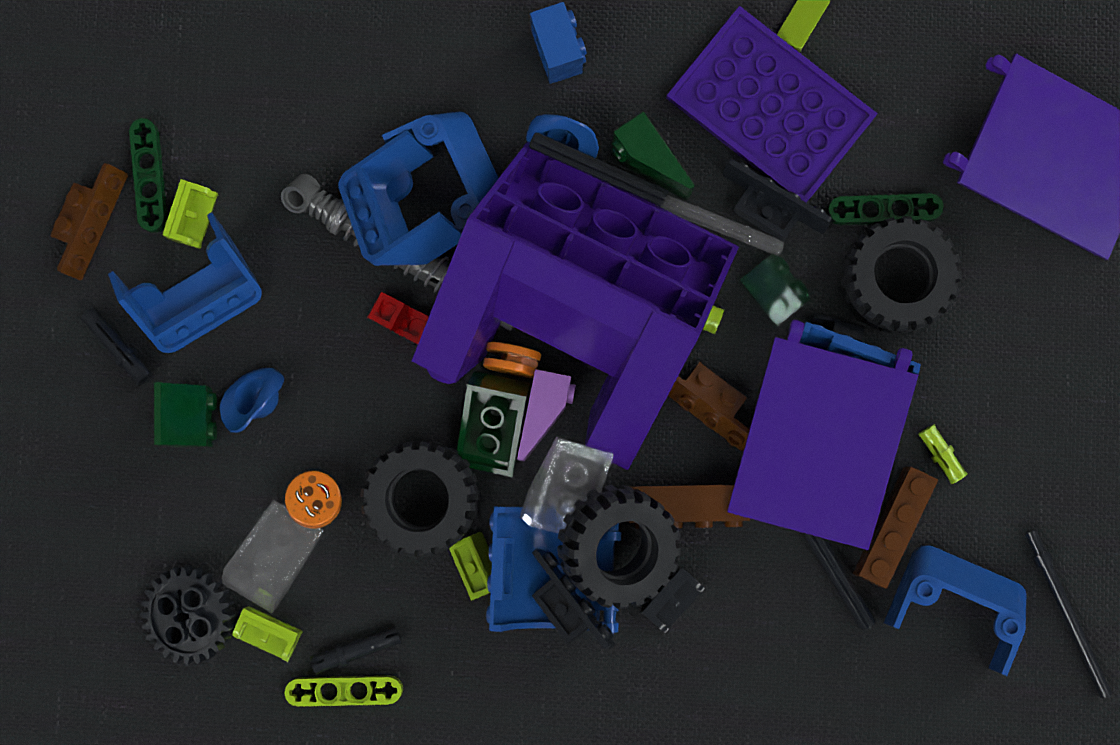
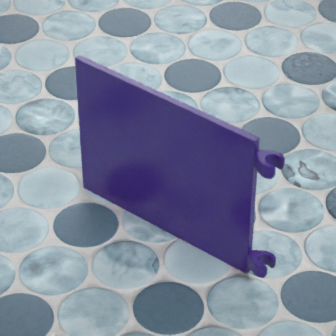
(1048, 155)
(823, 441)

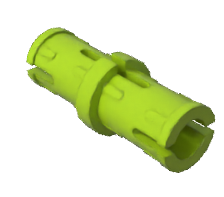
(942, 454)

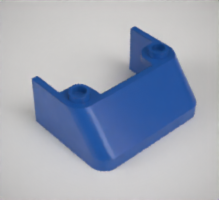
(466, 152)
(372, 198)
(195, 303)
(935, 569)

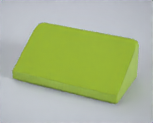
(802, 22)
(473, 564)

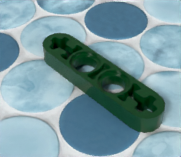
(150, 175)
(884, 206)

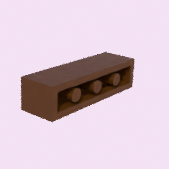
(695, 504)
(895, 526)

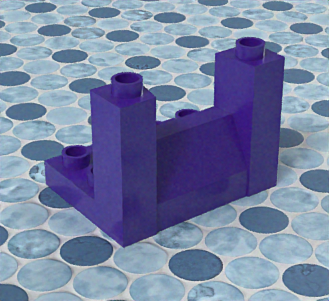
(586, 276)

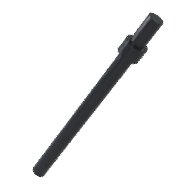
(1043, 559)

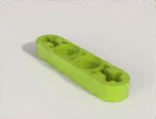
(343, 687)

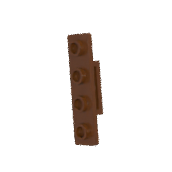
(85, 219)
(713, 403)

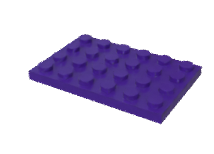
(771, 105)

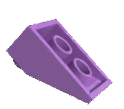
(545, 406)

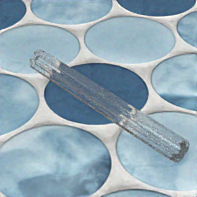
(723, 225)

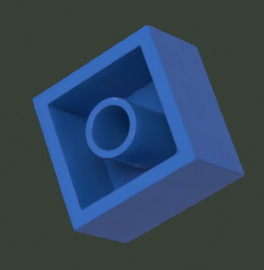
(557, 42)

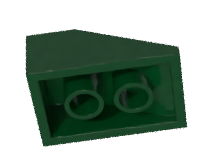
(649, 156)
(184, 415)
(493, 422)

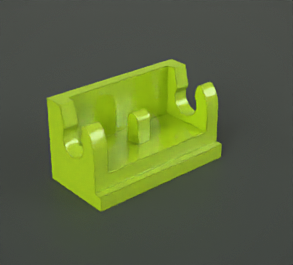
(189, 213)
(267, 633)

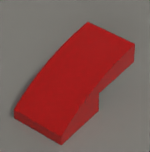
(398, 317)

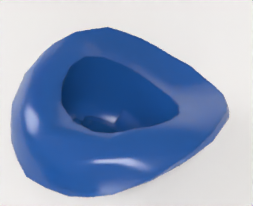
(566, 132)
(250, 398)

